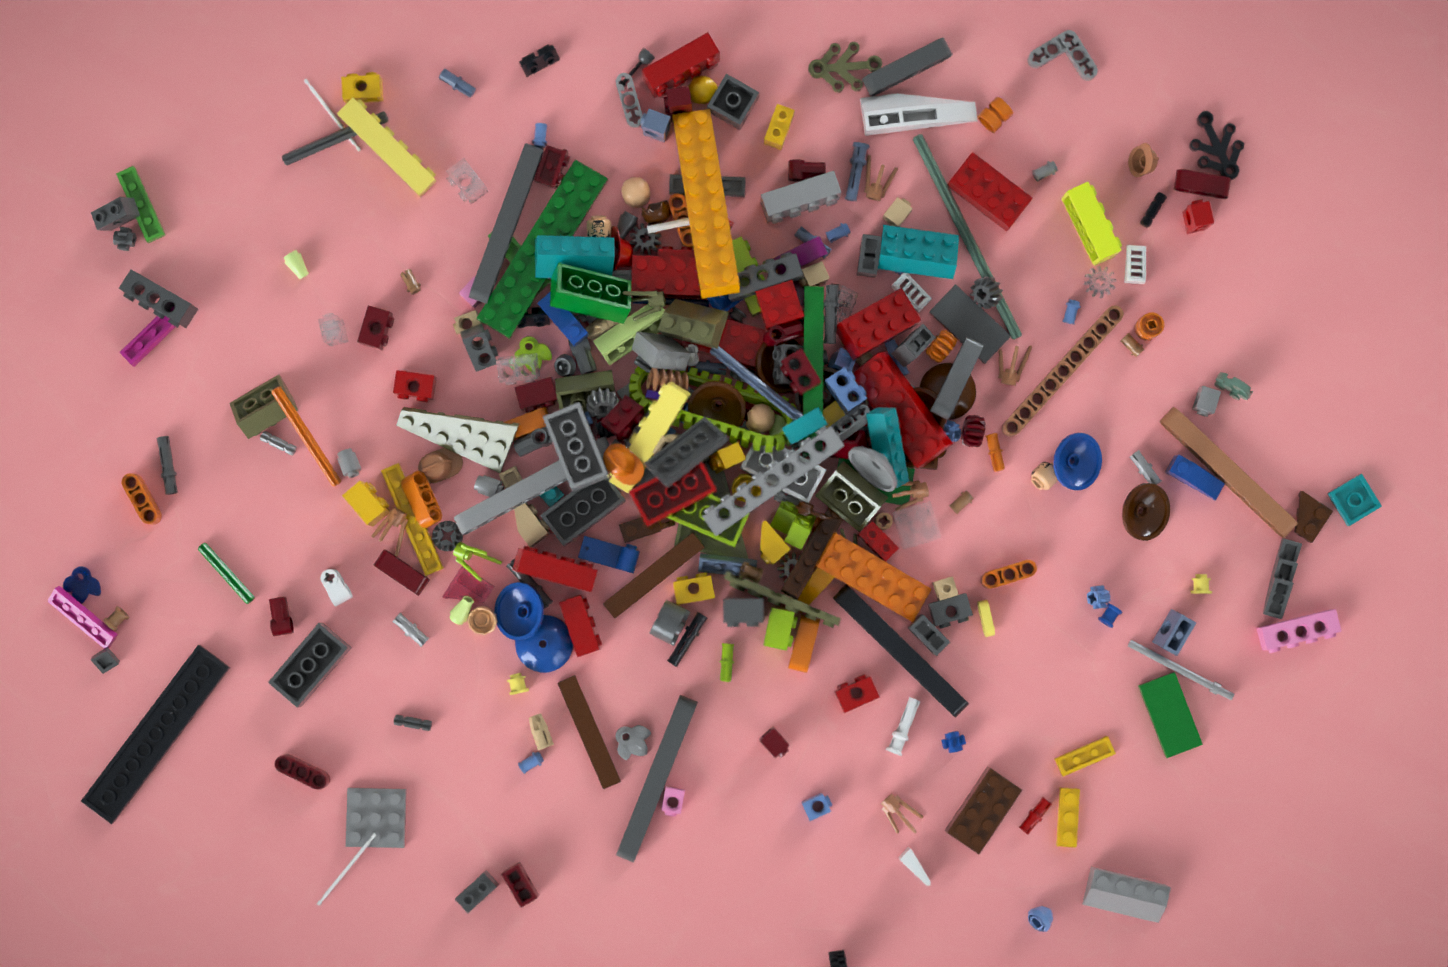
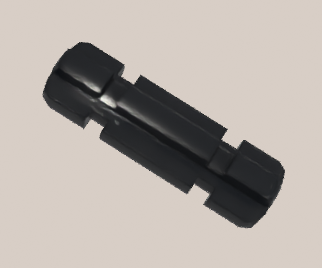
(1153, 210)

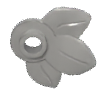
(634, 743)

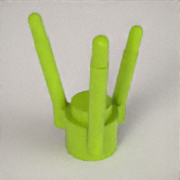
(465, 552)

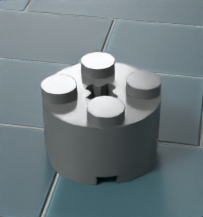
(670, 622)

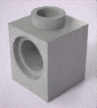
(1206, 401)

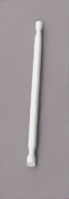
(330, 112)
(346, 869)

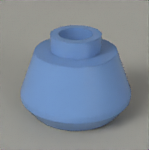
(1040, 918)

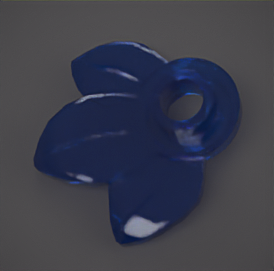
(82, 587)

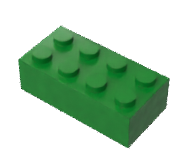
(590, 293)

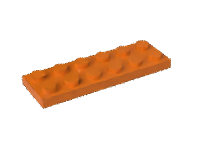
(873, 577)

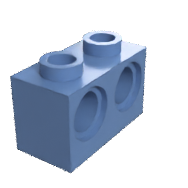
(840, 393)

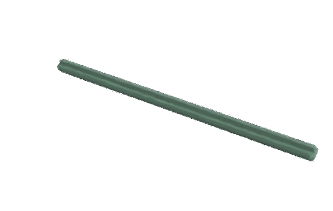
(964, 230)

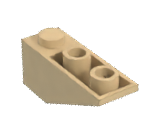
(529, 525)

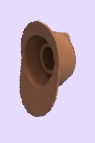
(1142, 160)
(440, 465)

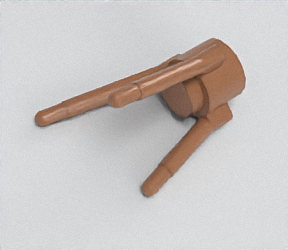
(875, 191)
(1010, 377)
(918, 491)
(395, 517)
(891, 804)

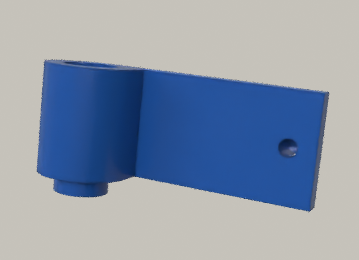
(609, 554)

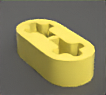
(986, 618)

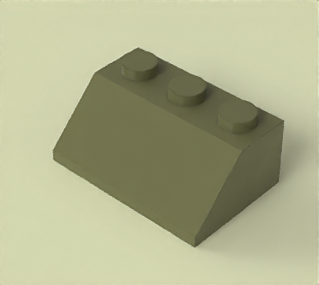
(693, 323)
(578, 388)
(259, 408)
(851, 496)

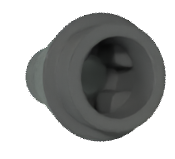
(626, 224)

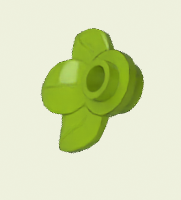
(542, 350)

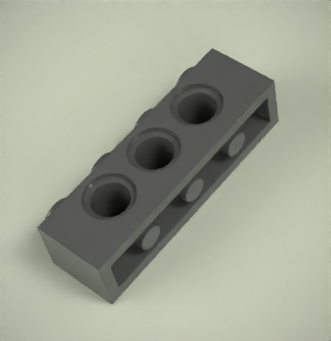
(788, 260)
(135, 283)

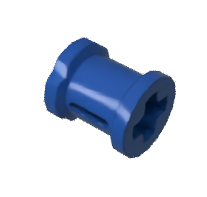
(1110, 615)

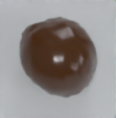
(656, 212)

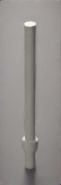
(1213, 687)

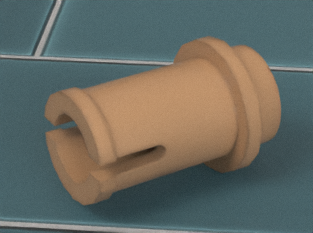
(410, 281)
(1132, 345)
(961, 502)

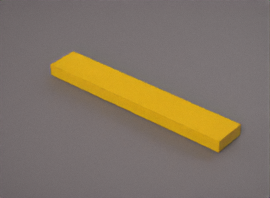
(418, 535)

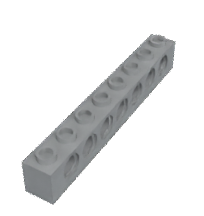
(826, 435)

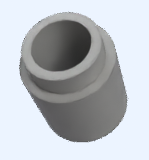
(349, 463)
(488, 486)

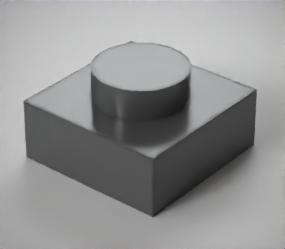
(105, 660)

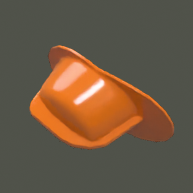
(623, 464)

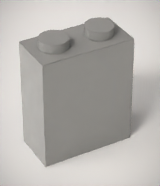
(661, 351)

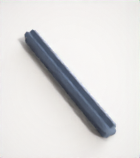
(756, 383)

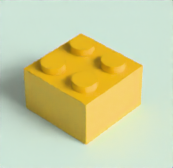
(367, 503)

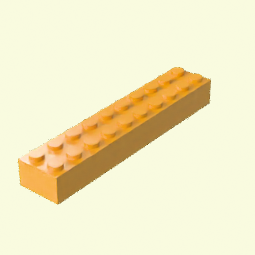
(706, 204)

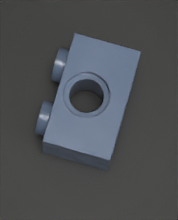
(655, 125)
(1174, 632)

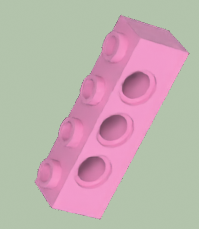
(1329, 627)

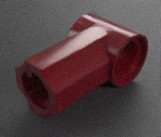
(800, 170)
(784, 333)
(281, 621)

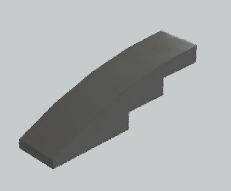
(1281, 578)

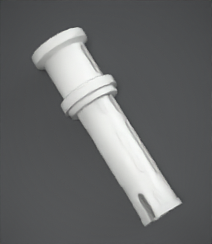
(900, 735)

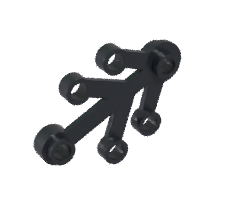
(1218, 149)

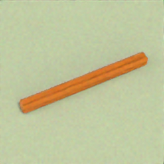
(306, 436)

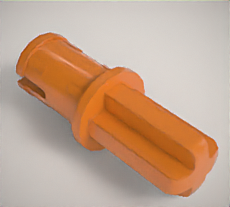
(995, 452)

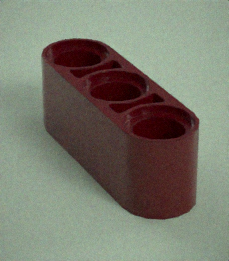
(1202, 184)
(401, 572)
(292, 771)

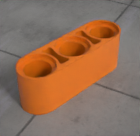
(678, 213)
(529, 422)
(134, 493)
(421, 499)
(1016, 568)
(804, 644)

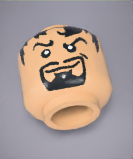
(598, 227)
(1044, 476)

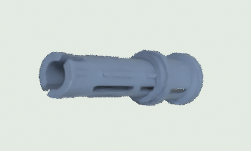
(858, 162)

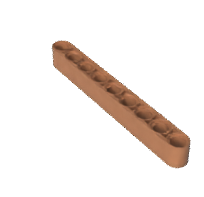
(1066, 362)
(1228, 472)

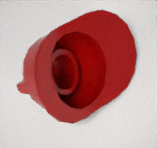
(622, 249)

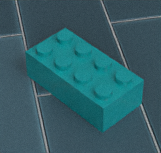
(918, 252)

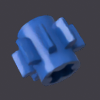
(953, 741)

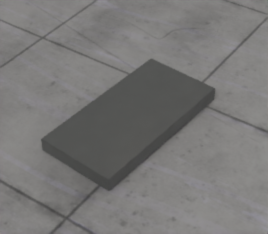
(965, 319)
(686, 451)

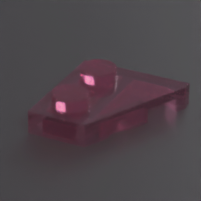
(467, 585)

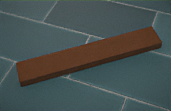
(806, 563)
(653, 575)
(589, 732)

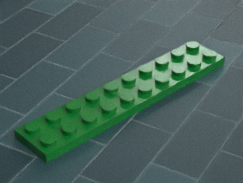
(559, 218)

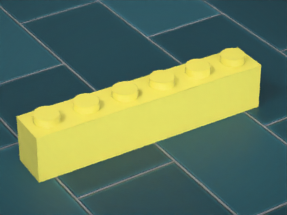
(386, 147)
(655, 425)

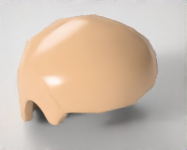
(636, 192)
(760, 418)
(482, 620)

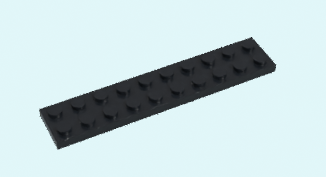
(155, 734)

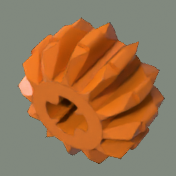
(941, 346)

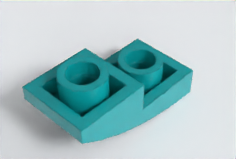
(804, 426)

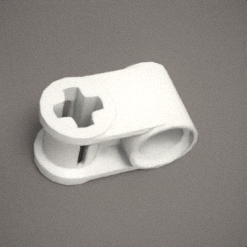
(338, 589)

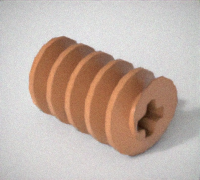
(661, 377)

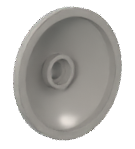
(873, 468)

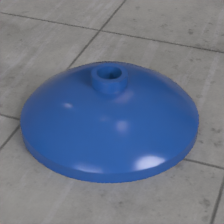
(1077, 461)
(512, 608)
(555, 653)

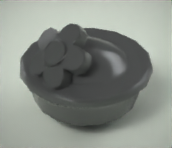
(565, 365)

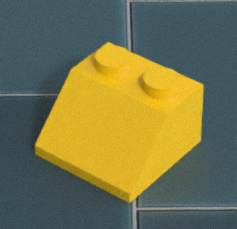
(771, 544)

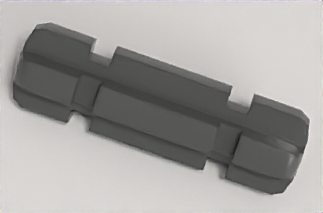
(411, 722)

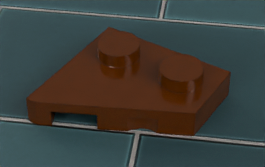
(1310, 517)

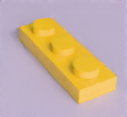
(1068, 817)

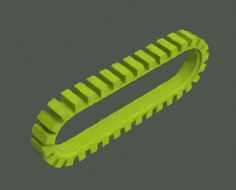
(735, 433)

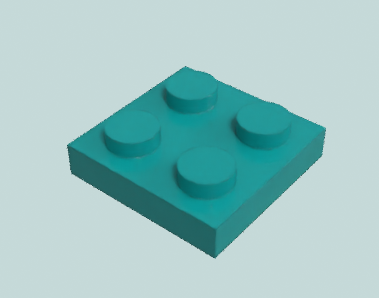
(1354, 500)

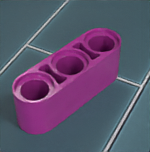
(805, 253)

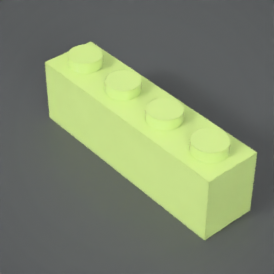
(620, 338)

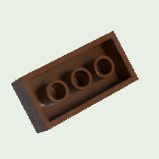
(983, 810)

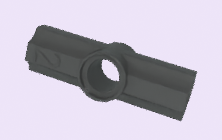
(583, 355)
(532, 442)

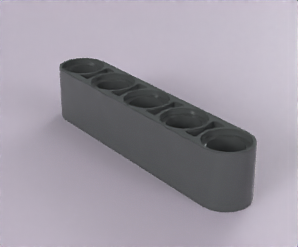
(907, 67)
(957, 377)

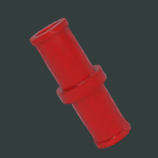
(1035, 815)

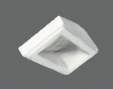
(1135, 279)
(911, 282)
(910, 860)

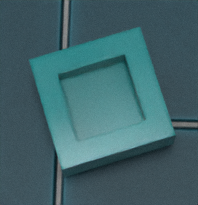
(552, 496)

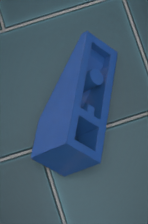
(564, 321)
(1194, 476)

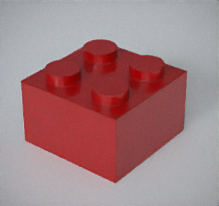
(779, 304)

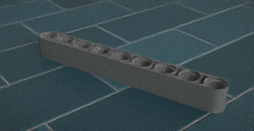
(506, 223)
(656, 778)

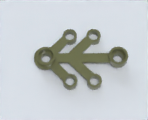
(842, 67)

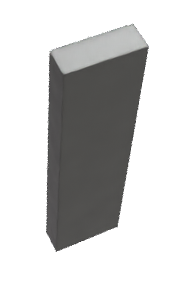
(731, 185)

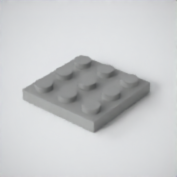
(376, 812)

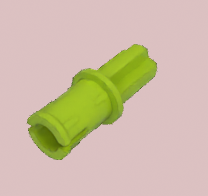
(726, 662)

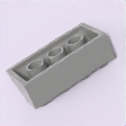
(1126, 894)

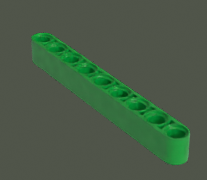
(814, 350)

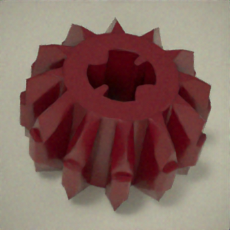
(973, 431)

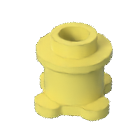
(1201, 584)
(517, 684)

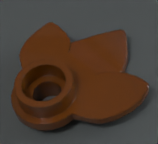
(806, 508)

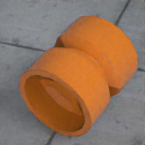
(993, 116)
(1149, 326)

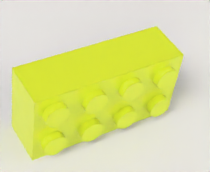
(1091, 223)

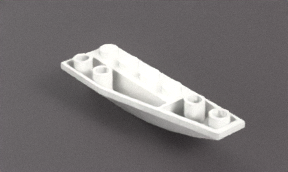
(912, 112)

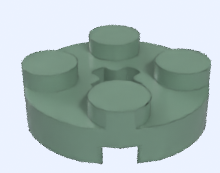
(1236, 387)

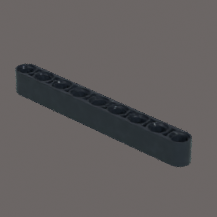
(900, 651)

